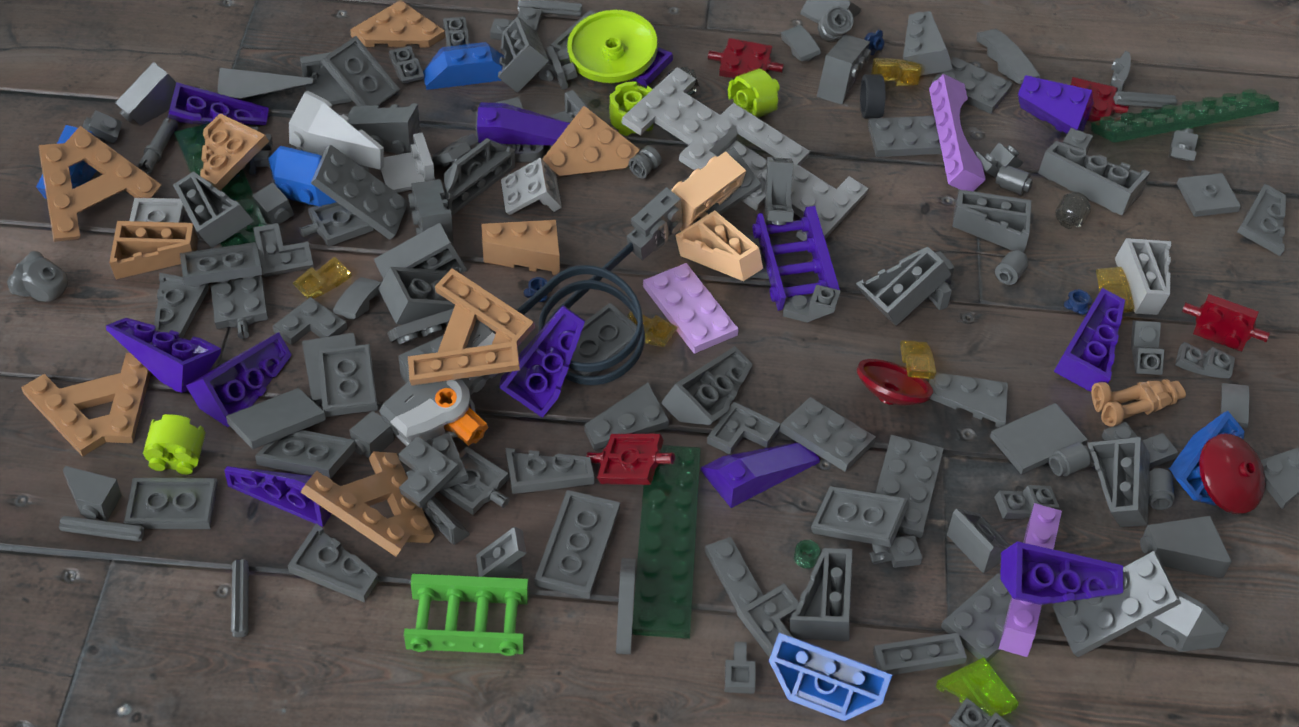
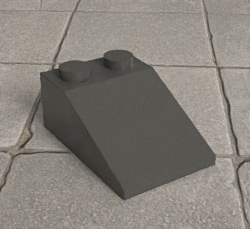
(412, 294)

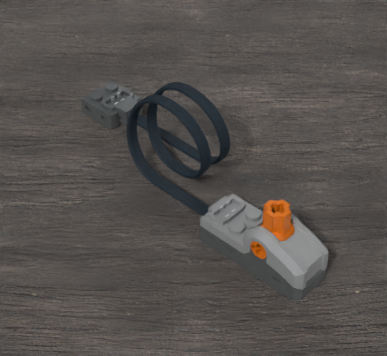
(447, 405)

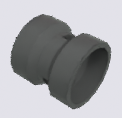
(645, 162)

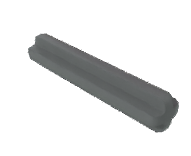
(553, 7)
(1143, 99)
(101, 528)
(240, 598)

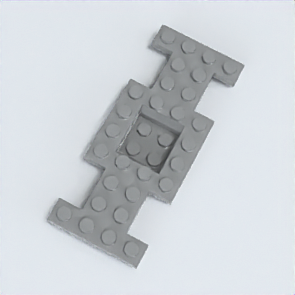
(713, 134)

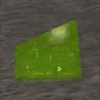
(981, 686)

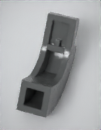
(778, 191)

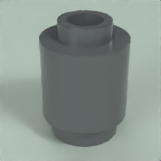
(1014, 180)
(1011, 267)
(1070, 459)
(1161, 489)

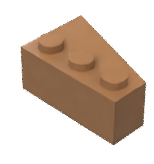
(522, 244)
(150, 246)

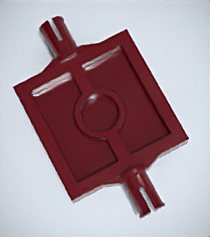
(744, 56)
(1102, 98)
(1225, 322)
(631, 459)

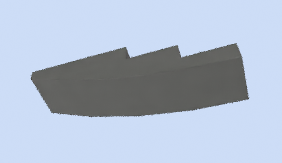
(1010, 58)

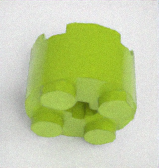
(755, 92)
(623, 100)
(174, 444)

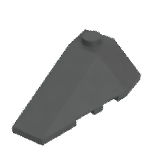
(709, 390)

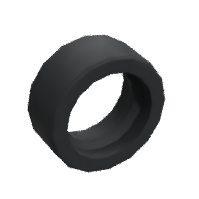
(872, 96)

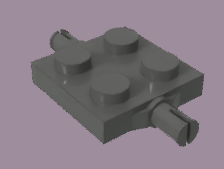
(334, 224)
(239, 304)
(482, 486)

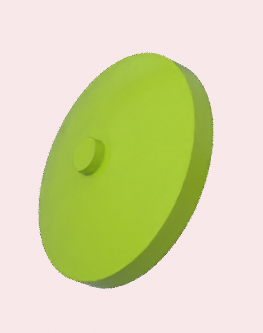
(612, 46)

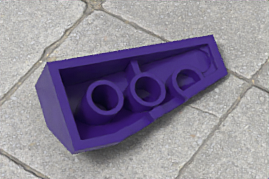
(202, 107)
(516, 125)
(165, 354)
(545, 363)
(240, 380)
(752, 472)
(278, 490)
(1056, 576)

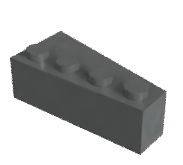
(1093, 176)

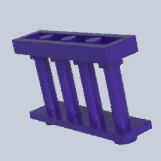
(814, 244)

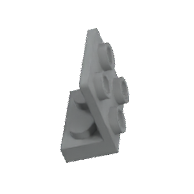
(410, 167)
(529, 185)

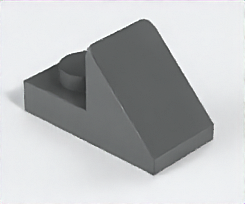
(503, 556)

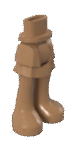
(1149, 396)

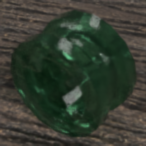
(804, 560)

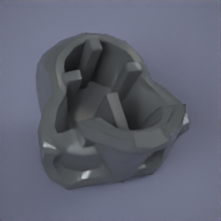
(38, 278)

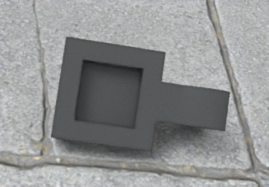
(902, 552)
(739, 672)

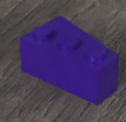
(1056, 103)

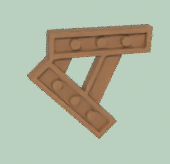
(66, 202)
(453, 357)
(64, 406)
(353, 503)

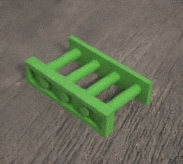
(467, 589)

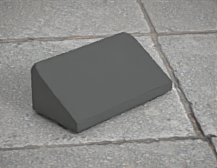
(445, 521)

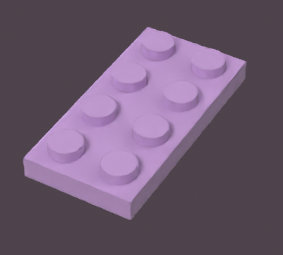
(690, 308)

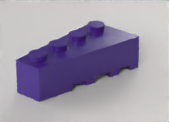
(1093, 345)

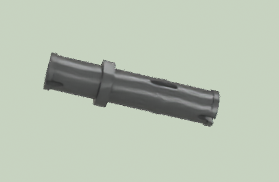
(154, 152)

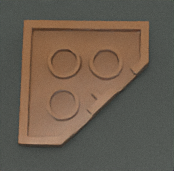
(397, 28)
(589, 147)
(228, 149)

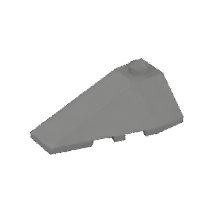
(318, 126)

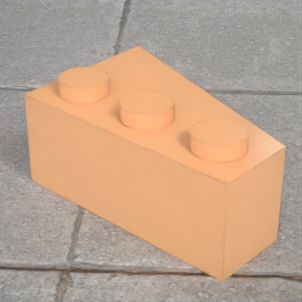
(708, 186)
(720, 247)

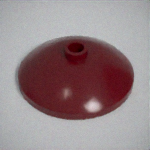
(892, 383)
(1232, 473)

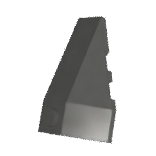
(251, 84)

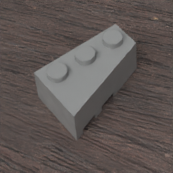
(1147, 273)

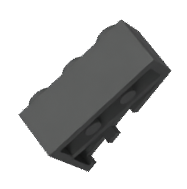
(210, 210)
(1124, 478)

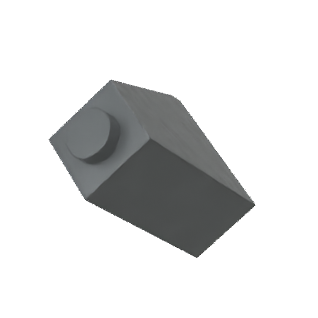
(147, 96)
(1188, 546)

